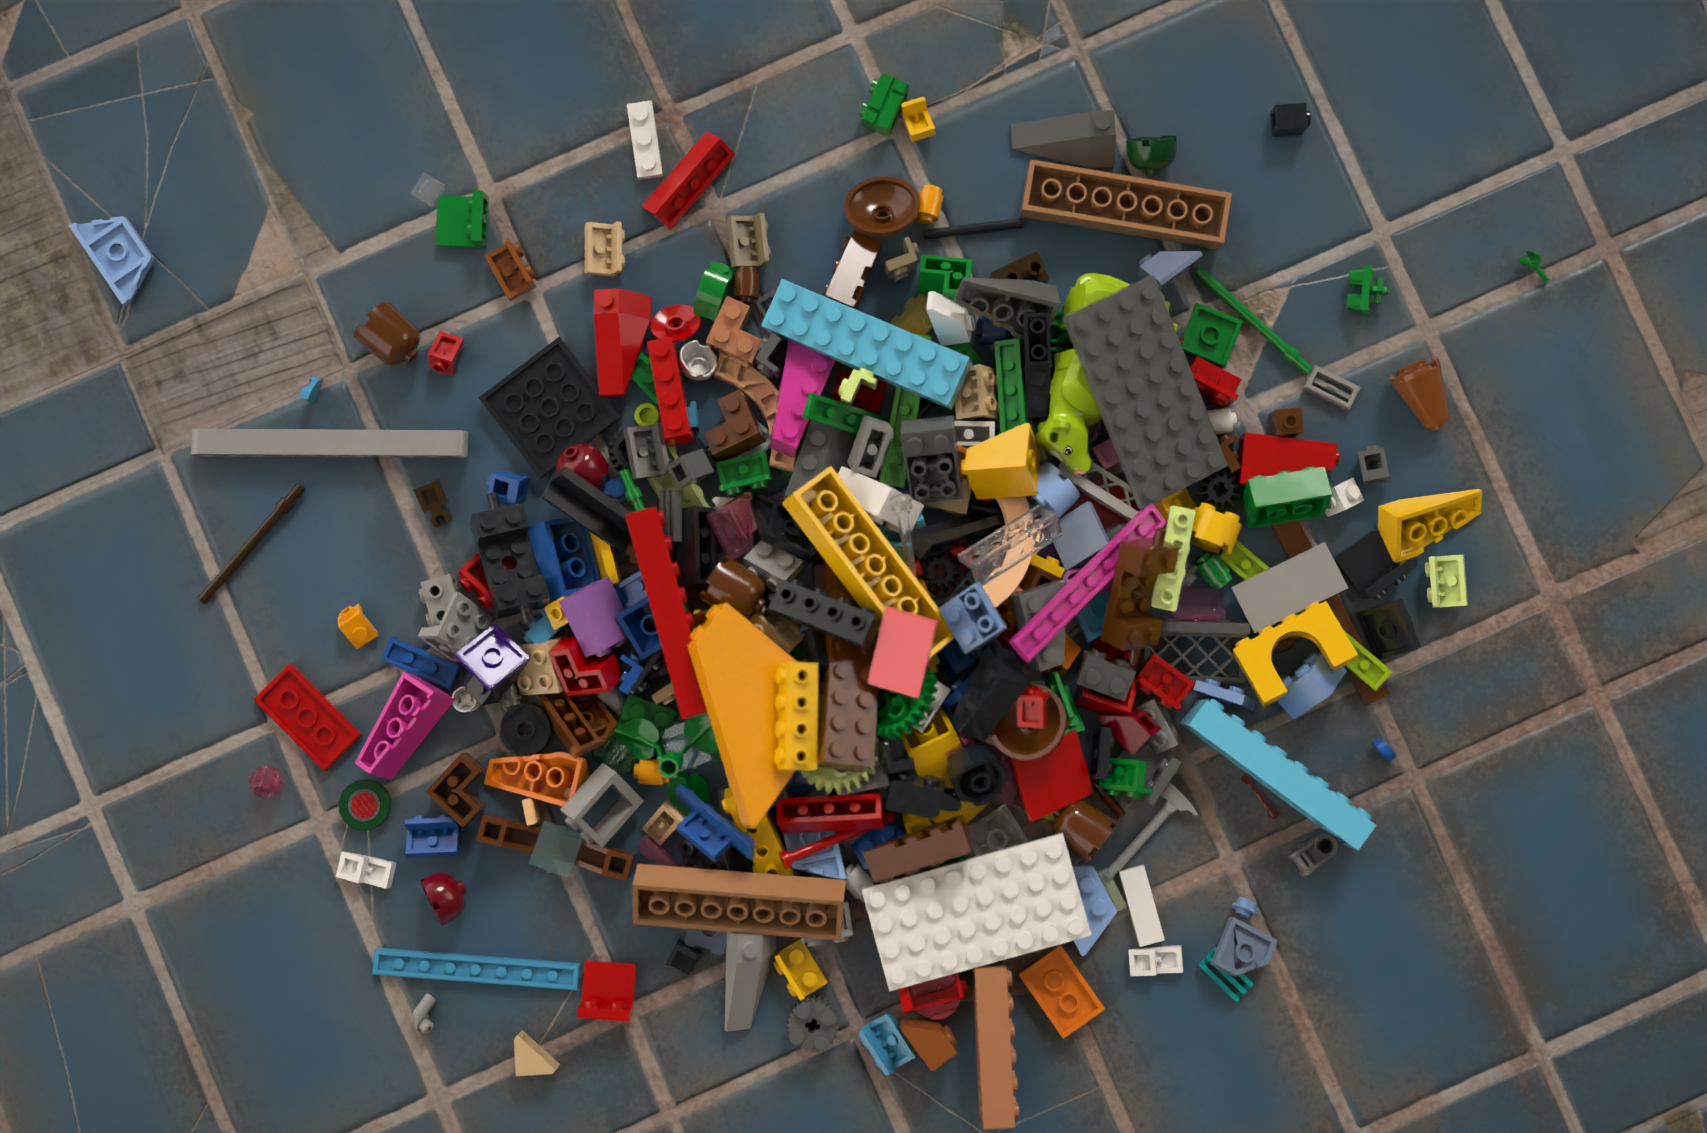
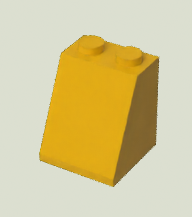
(1004, 465)
(931, 747)

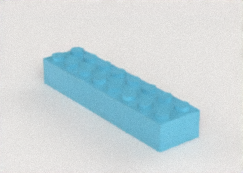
(867, 343)
(1278, 774)

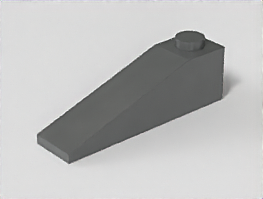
(1007, 300)

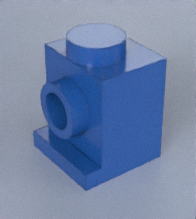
(514, 493)

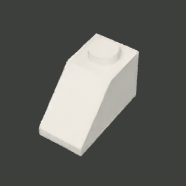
(949, 320)

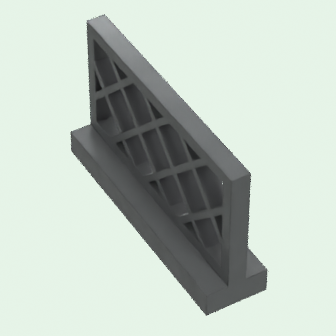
(1202, 628)

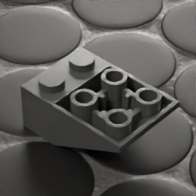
(931, 459)

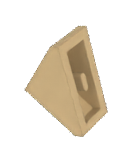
(664, 822)
(532, 1058)

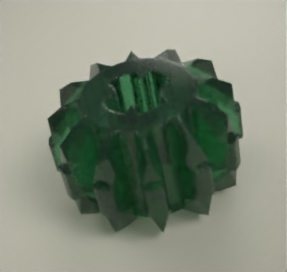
(615, 755)

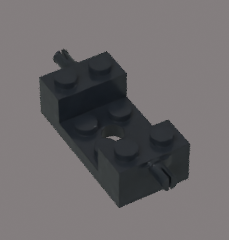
(500, 536)

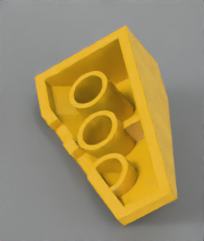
(1418, 521)

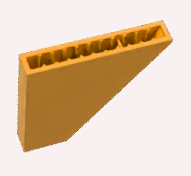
(740, 688)

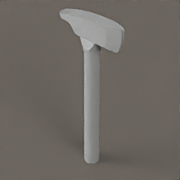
(1174, 801)

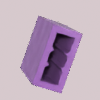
(593, 618)

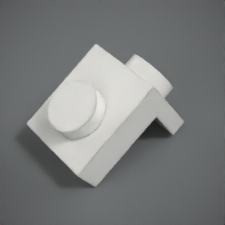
(1343, 497)

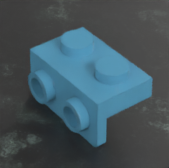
(887, 1042)

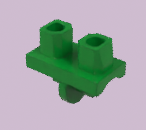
(1362, 301)

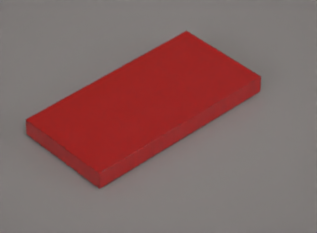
(307, 717)

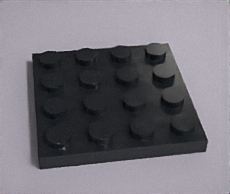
(549, 406)

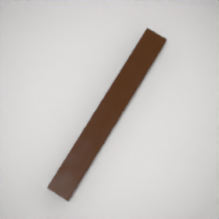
(1295, 541)

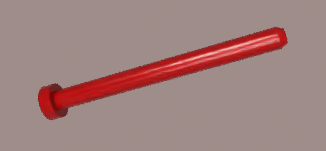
(787, 858)

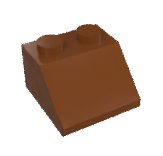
(930, 1040)

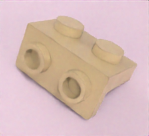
(604, 248)

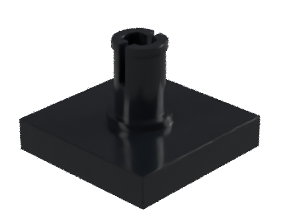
(1389, 629)

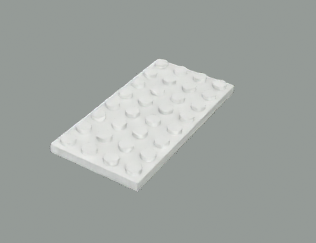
(976, 911)

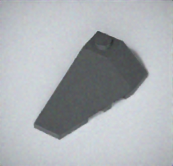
(1076, 139)

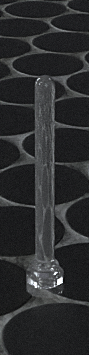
(902, 505)

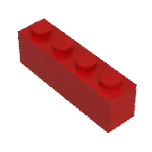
(670, 391)
(831, 813)

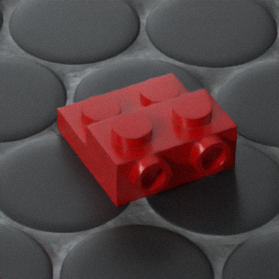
(473, 578)

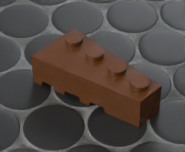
(919, 849)

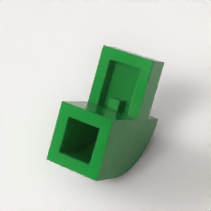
(713, 289)

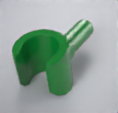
(1533, 261)

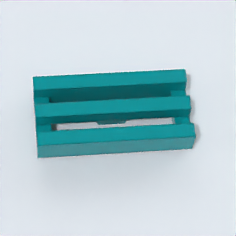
(1241, 989)

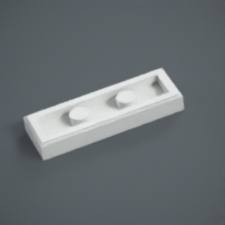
(1141, 905)

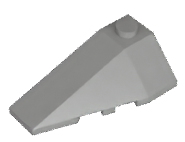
(747, 970)

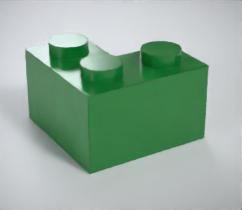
(942, 274)

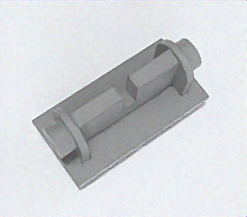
(1164, 739)

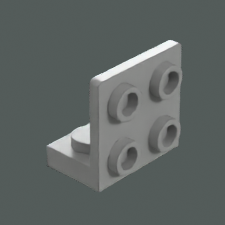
(458, 627)

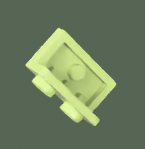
(850, 387)
(1447, 581)

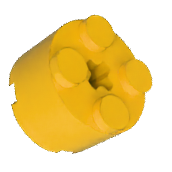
(1215, 530)

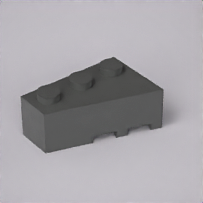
(1025, 607)

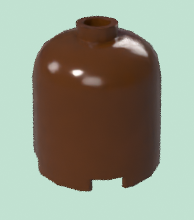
(389, 335)
(736, 586)
(1083, 828)

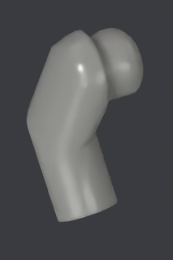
(421, 1016)

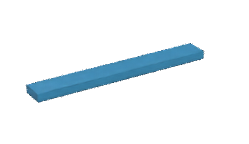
(476, 968)

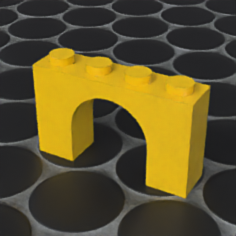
(1316, 625)

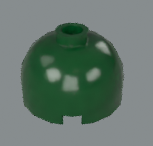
(1152, 153)

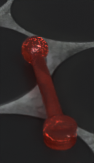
(1246, 779)

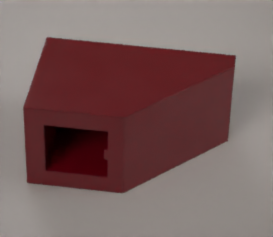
(1131, 729)

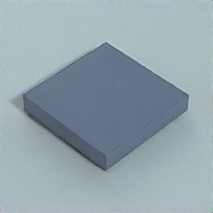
(1081, 536)

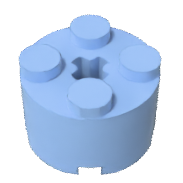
(1054, 491)

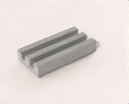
(1326, 396)

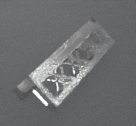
(1014, 545)

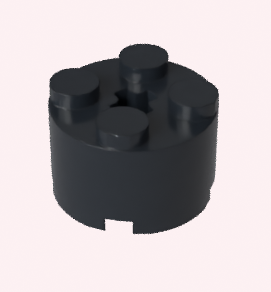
(976, 774)

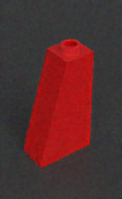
(1273, 454)

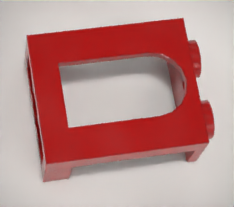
(952, 994)

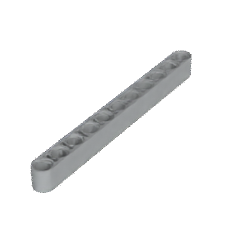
(329, 443)

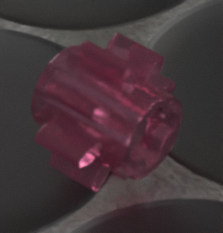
(265, 781)

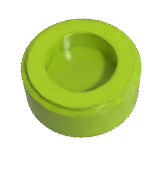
(647, 414)

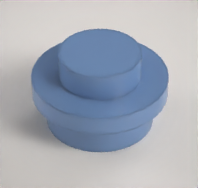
(1245, 907)

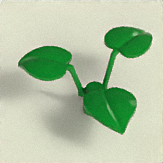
(642, 736)

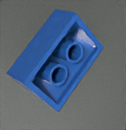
(564, 556)

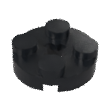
(511, 728)

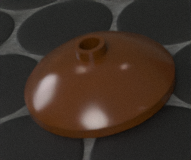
(881, 206)
(1036, 743)

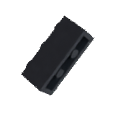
(698, 548)

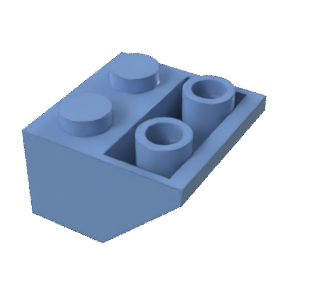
(972, 618)

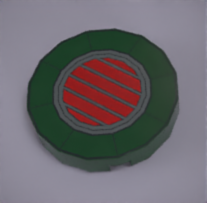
(365, 804)

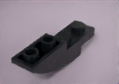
(1036, 363)

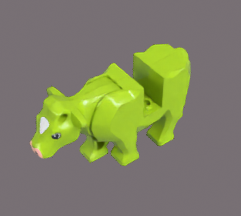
(1071, 398)

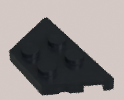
(779, 529)

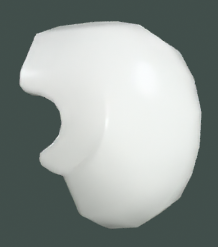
(697, 361)

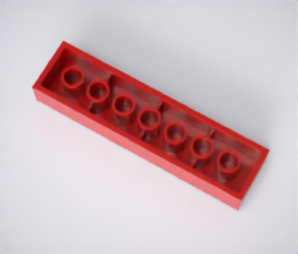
(667, 605)

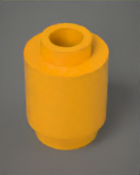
(930, 204)
(647, 773)

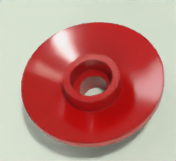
(675, 322)

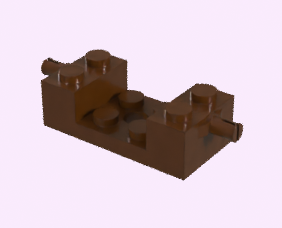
(1127, 616)

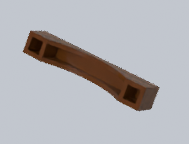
(518, 836)

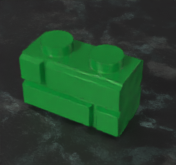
(884, 104)

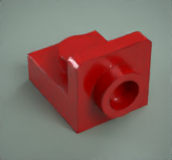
(444, 352)
(1032, 708)

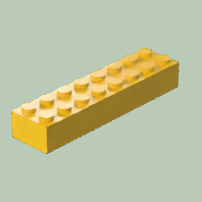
(860, 552)

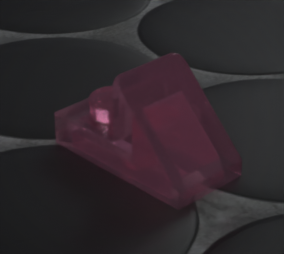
(652, 849)

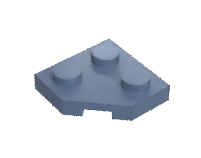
(1242, 948)

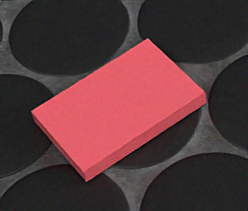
(902, 652)

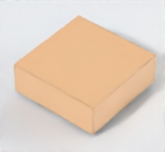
(531, 811)

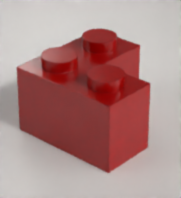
(583, 674)

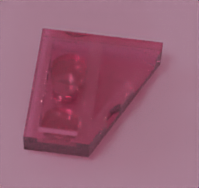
(733, 525)

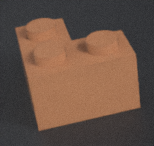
(728, 333)

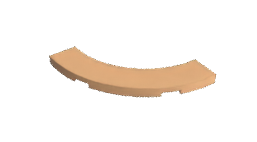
(761, 392)
(1005, 584)

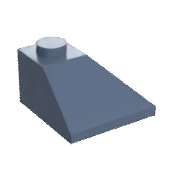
(1167, 265)

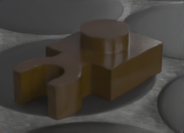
(432, 497)

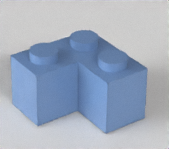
(1310, 685)

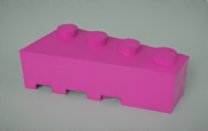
(801, 374)
(402, 725)

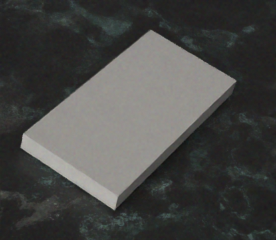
(1289, 587)

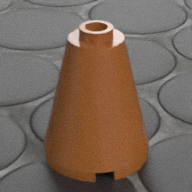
(1423, 391)

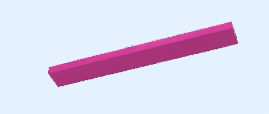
(1082, 586)

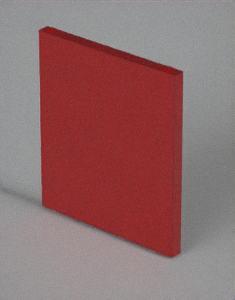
(1054, 779)

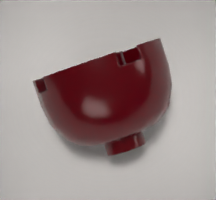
(585, 462)
(445, 896)

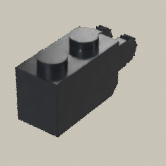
(921, 795)

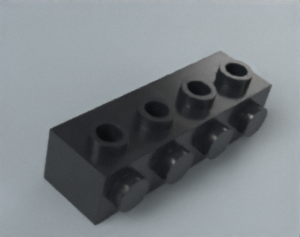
(825, 614)

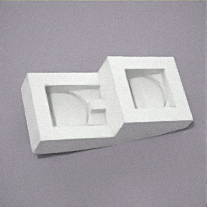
(366, 869)
(1156, 960)

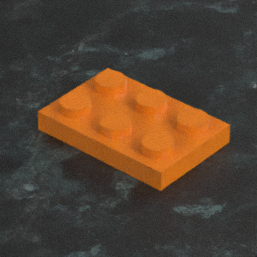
(1061, 991)

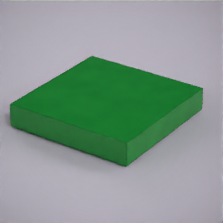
(1210, 335)

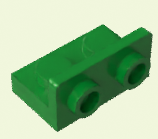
(1126, 777)

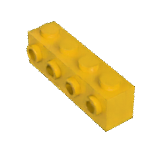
(797, 716)
(765, 837)

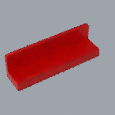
(689, 179)

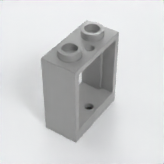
(589, 794)

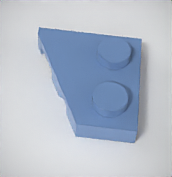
(1233, 695)

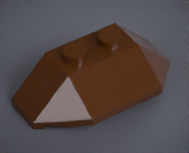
(579, 721)

